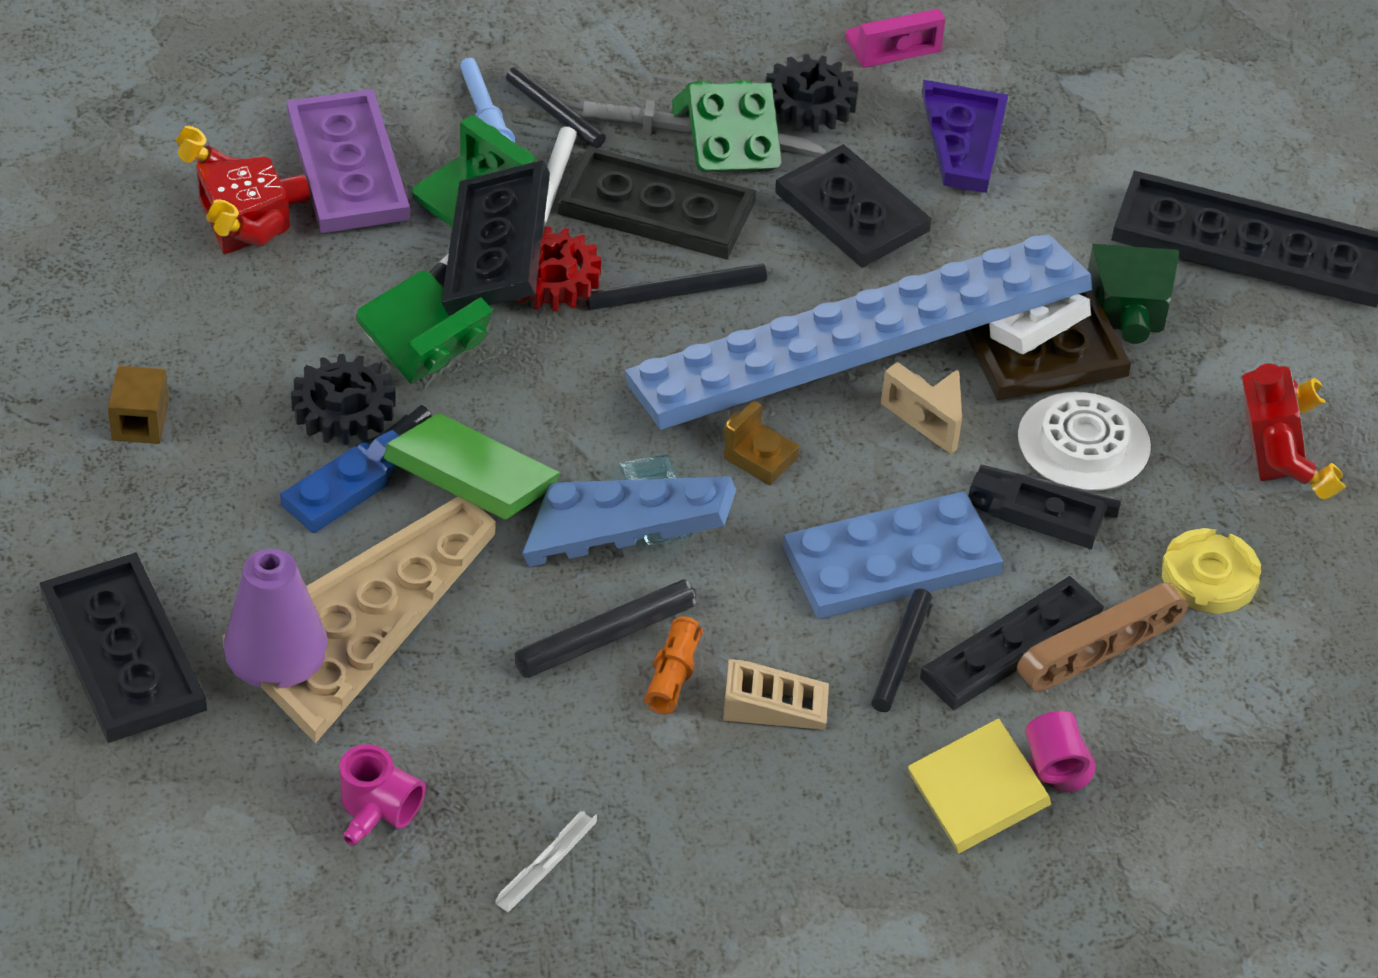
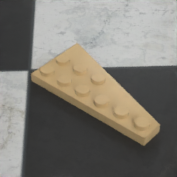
(377, 604)

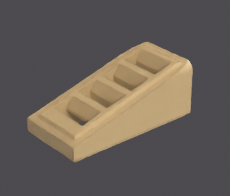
(755, 709)

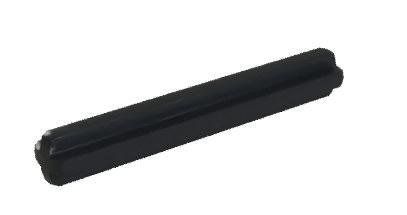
(605, 628)

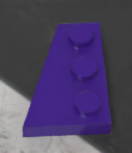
(964, 132)

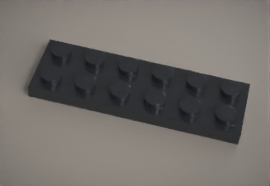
(1250, 238)

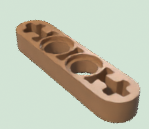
(1102, 637)

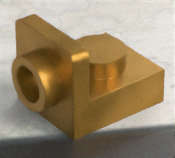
(756, 446)

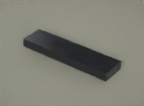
(999, 647)

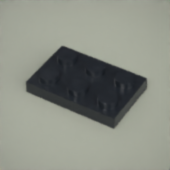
(853, 205)

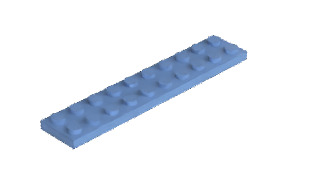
(855, 330)

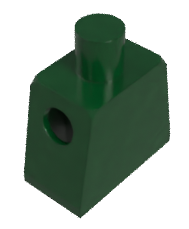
(1133, 287)

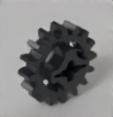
(813, 92)
(343, 399)

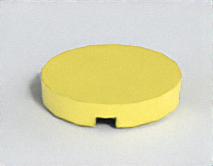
(1212, 570)

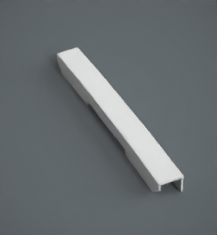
(545, 862)

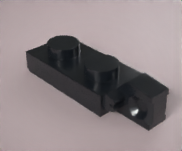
(1039, 507)

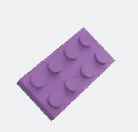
(347, 161)

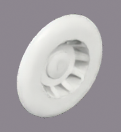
(1085, 431)

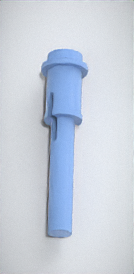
(485, 110)

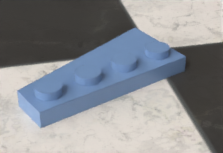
(624, 512)

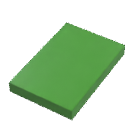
(471, 465)

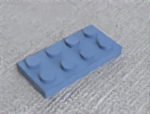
(891, 554)

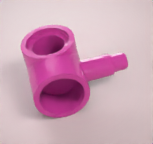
(1059, 751)
(376, 791)

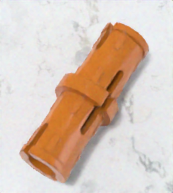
(673, 665)

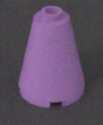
(274, 624)

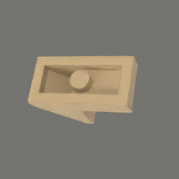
(926, 408)

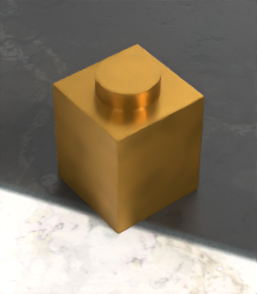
(138, 404)

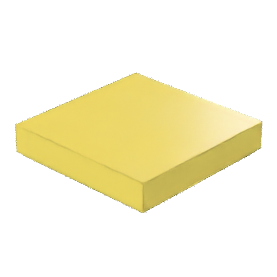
(979, 785)

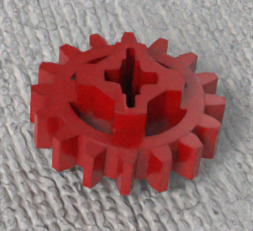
(558, 272)

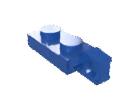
(340, 484)

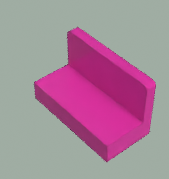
(897, 38)

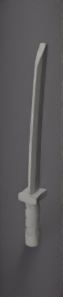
(651, 118)

